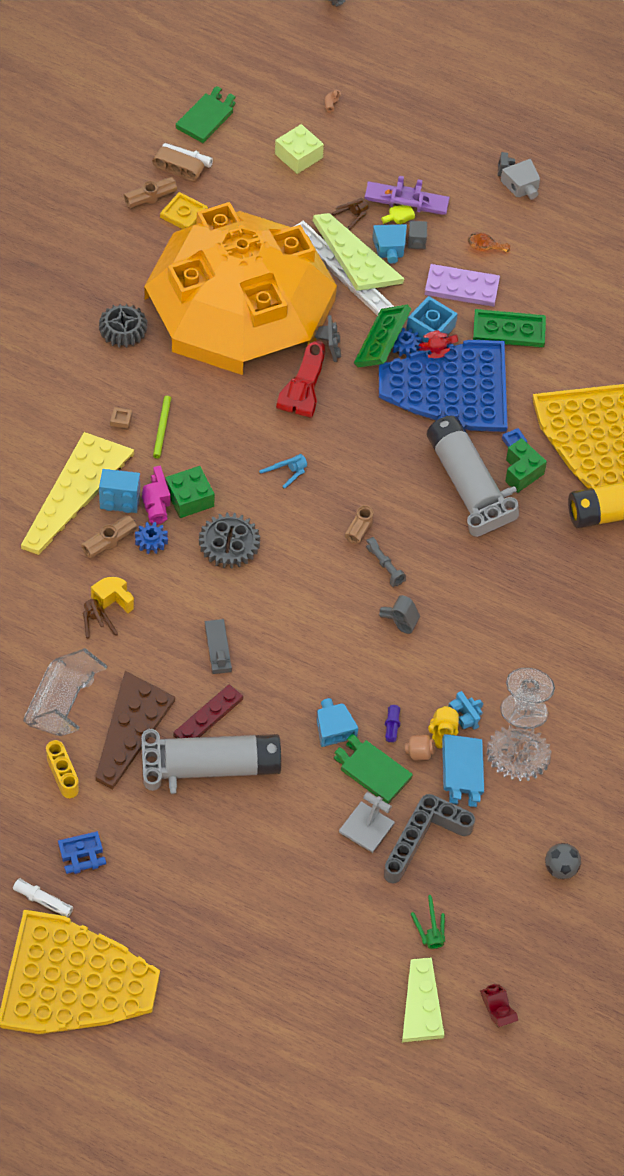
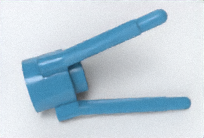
(296, 464)

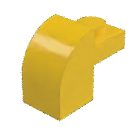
(111, 590)

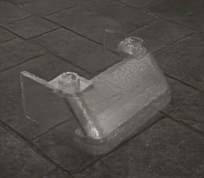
(59, 690)

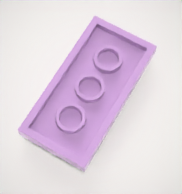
(462, 285)

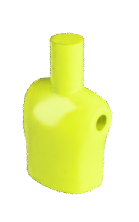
(399, 214)

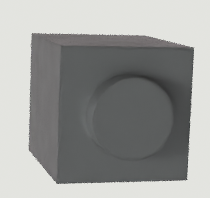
(417, 234)

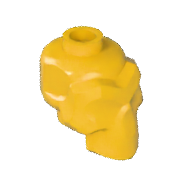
(444, 722)

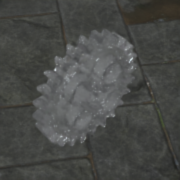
(529, 761)

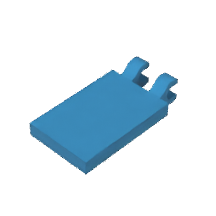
(463, 768)

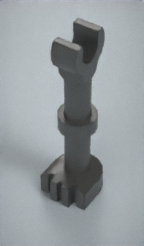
(397, 577)

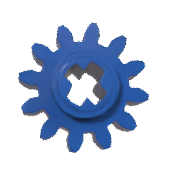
(407, 342)
(151, 538)

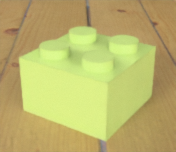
(299, 148)

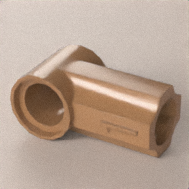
(360, 525)

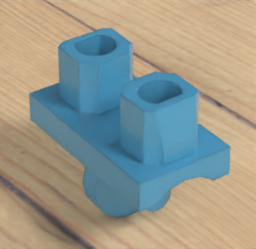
(469, 708)

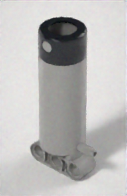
(471, 477)
(209, 757)

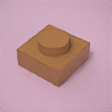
(121, 417)

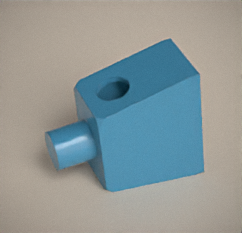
(389, 241)
(334, 723)

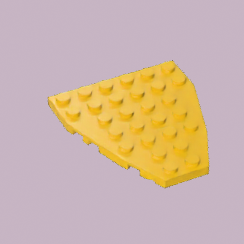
(586, 431)
(72, 978)

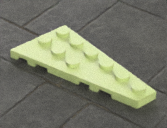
(358, 261)

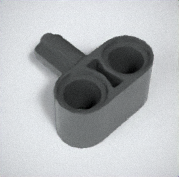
(403, 613)

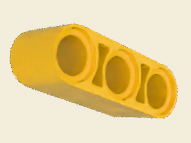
(62, 777)

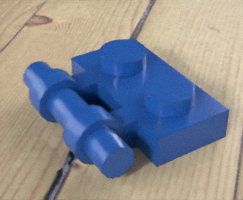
(80, 847)

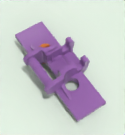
(407, 196)

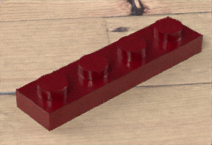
(209, 713)

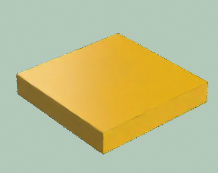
(182, 211)

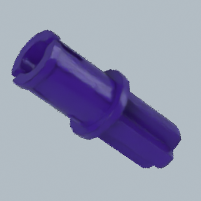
(392, 723)

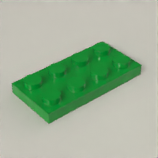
(510, 327)
(382, 336)

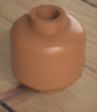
(420, 747)

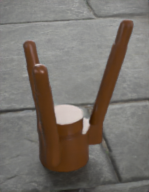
(357, 207)
(94, 611)

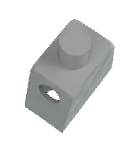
(521, 179)

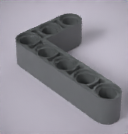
(418, 831)

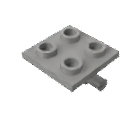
(366, 824)

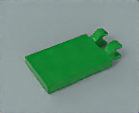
(206, 115)
(373, 769)

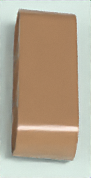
(178, 163)

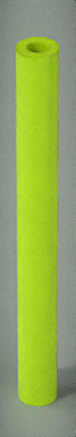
(162, 426)

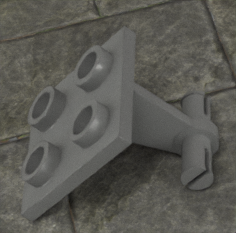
(332, 335)

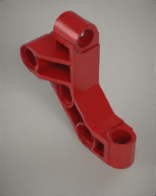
(300, 391)

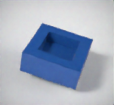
(511, 437)

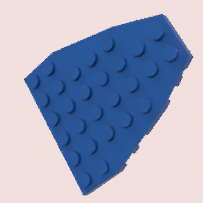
(461, 384)

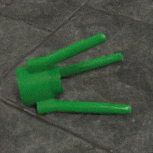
(434, 938)

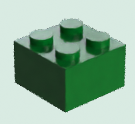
(190, 491)

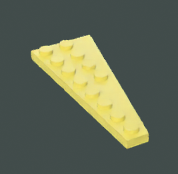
(74, 488)

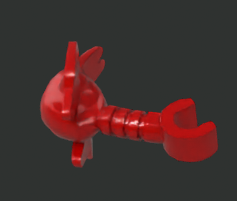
(437, 343)

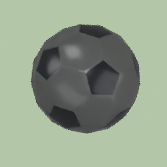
(563, 861)

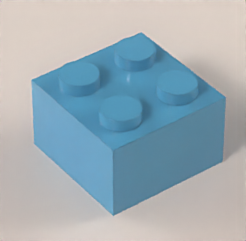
(431, 317)
(119, 490)

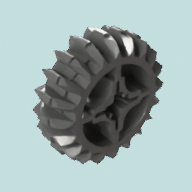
(123, 325)

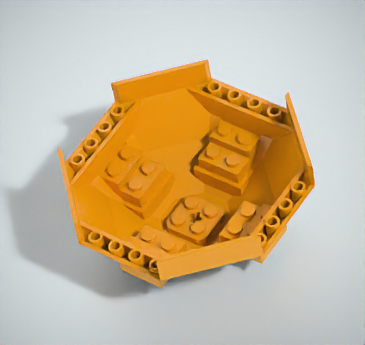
(239, 288)

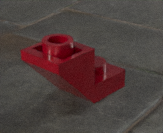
(498, 1006)

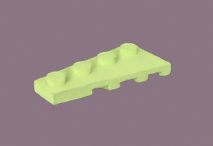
(422, 1009)

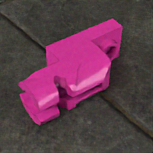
(156, 497)

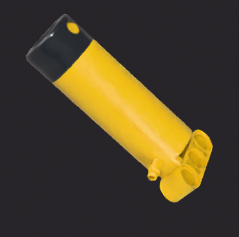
(596, 505)

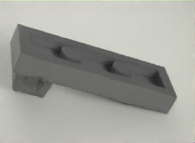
(218, 646)

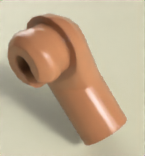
(330, 99)

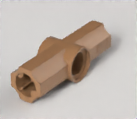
(150, 192)
(101, 540)

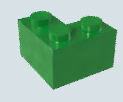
(525, 465)

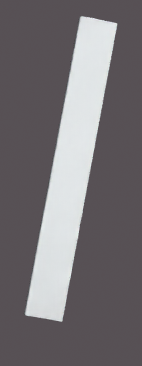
(370, 297)

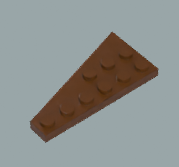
(137, 709)

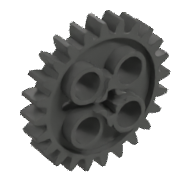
(247, 543)

